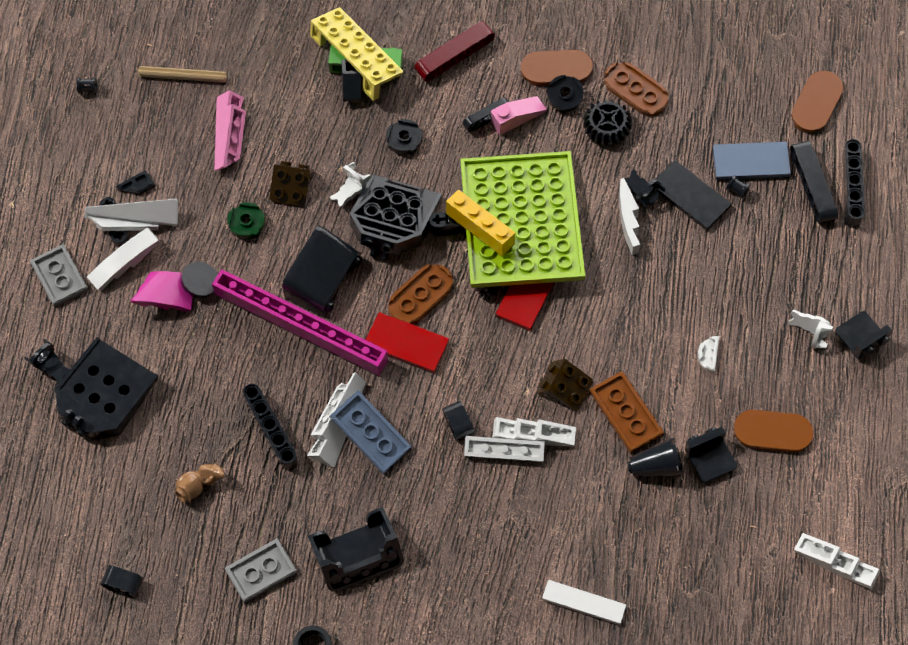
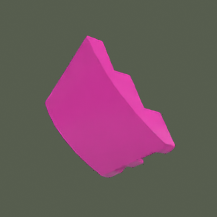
(163, 291)

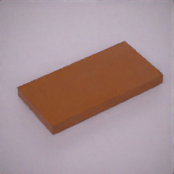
(626, 412)

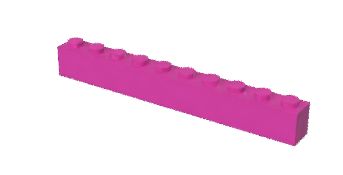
(300, 322)

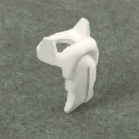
(353, 185)
(816, 325)

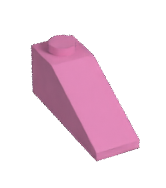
(516, 113)

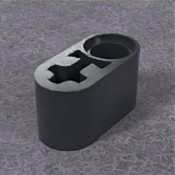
(439, 227)
(458, 420)
(121, 581)

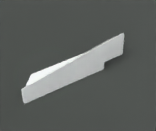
(328, 434)

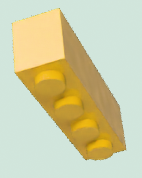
(480, 222)

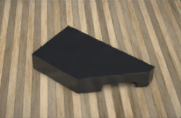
(137, 184)

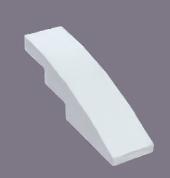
(628, 215)
(125, 256)
(549, 432)
(836, 561)

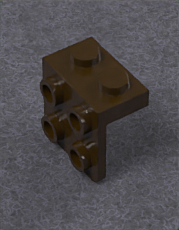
(290, 183)
(565, 383)

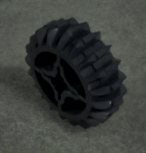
(607, 128)

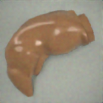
(191, 483)

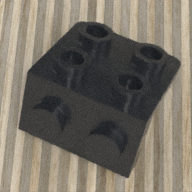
(862, 334)
(710, 454)

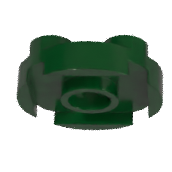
(248, 230)

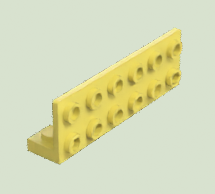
(356, 48)

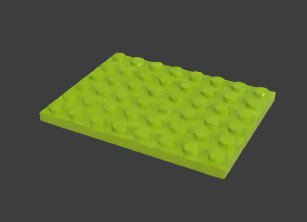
(539, 204)

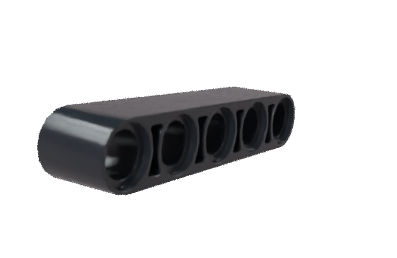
(814, 182)
(853, 190)
(274, 434)

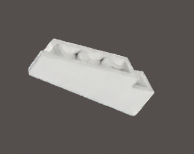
(134, 216)

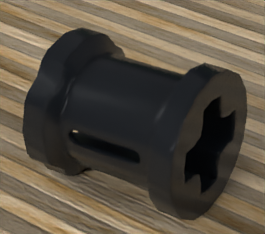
(81, 82)
(738, 186)

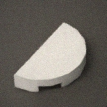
(708, 353)

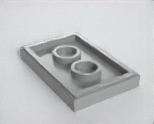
(59, 275)
(260, 570)

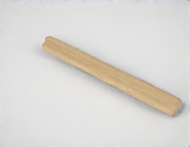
(182, 74)

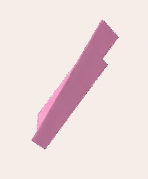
(229, 129)

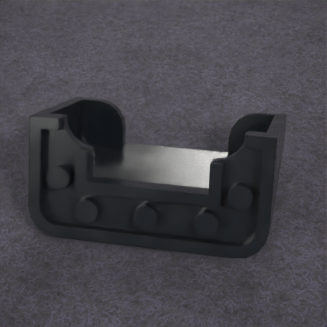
(319, 271)
(358, 553)

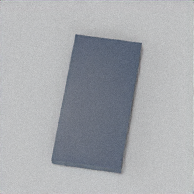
(751, 160)
(370, 431)

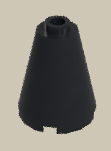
(657, 461)

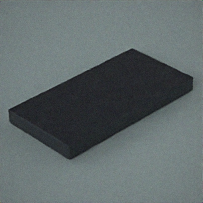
(692, 195)

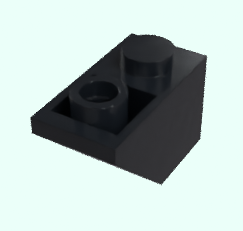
(350, 82)

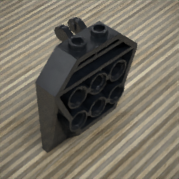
(392, 216)
(92, 419)

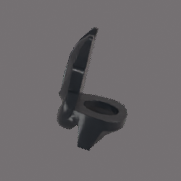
(645, 191)
(48, 362)

